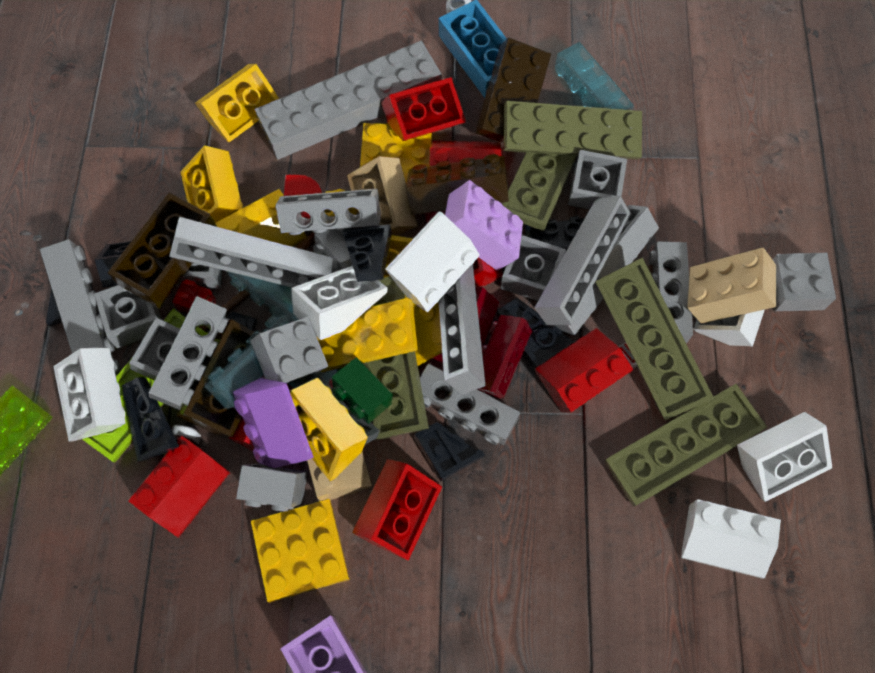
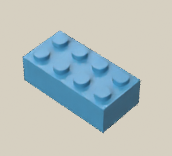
(472, 41)

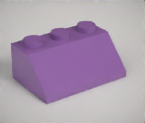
(272, 423)

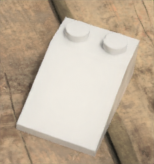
(335, 301)

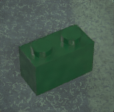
(361, 391)

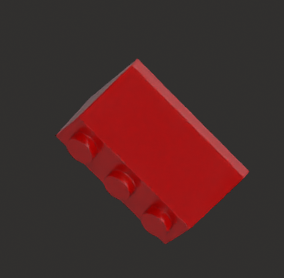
(423, 109)
(457, 150)
(583, 370)
(179, 487)
(397, 509)

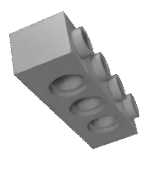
(365, 201)
(674, 256)
(201, 313)
(497, 432)

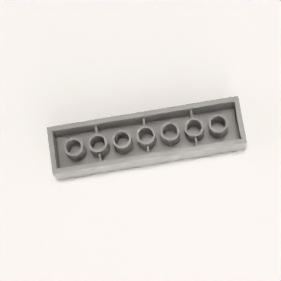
(343, 100)

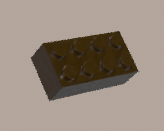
(515, 77)
(431, 185)
(146, 263)
(203, 407)

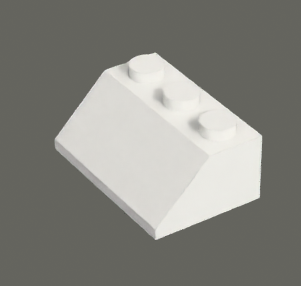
(432, 262)
(735, 330)
(89, 393)
(786, 455)
(730, 538)

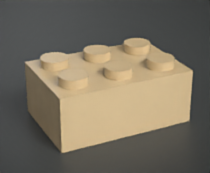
(732, 286)

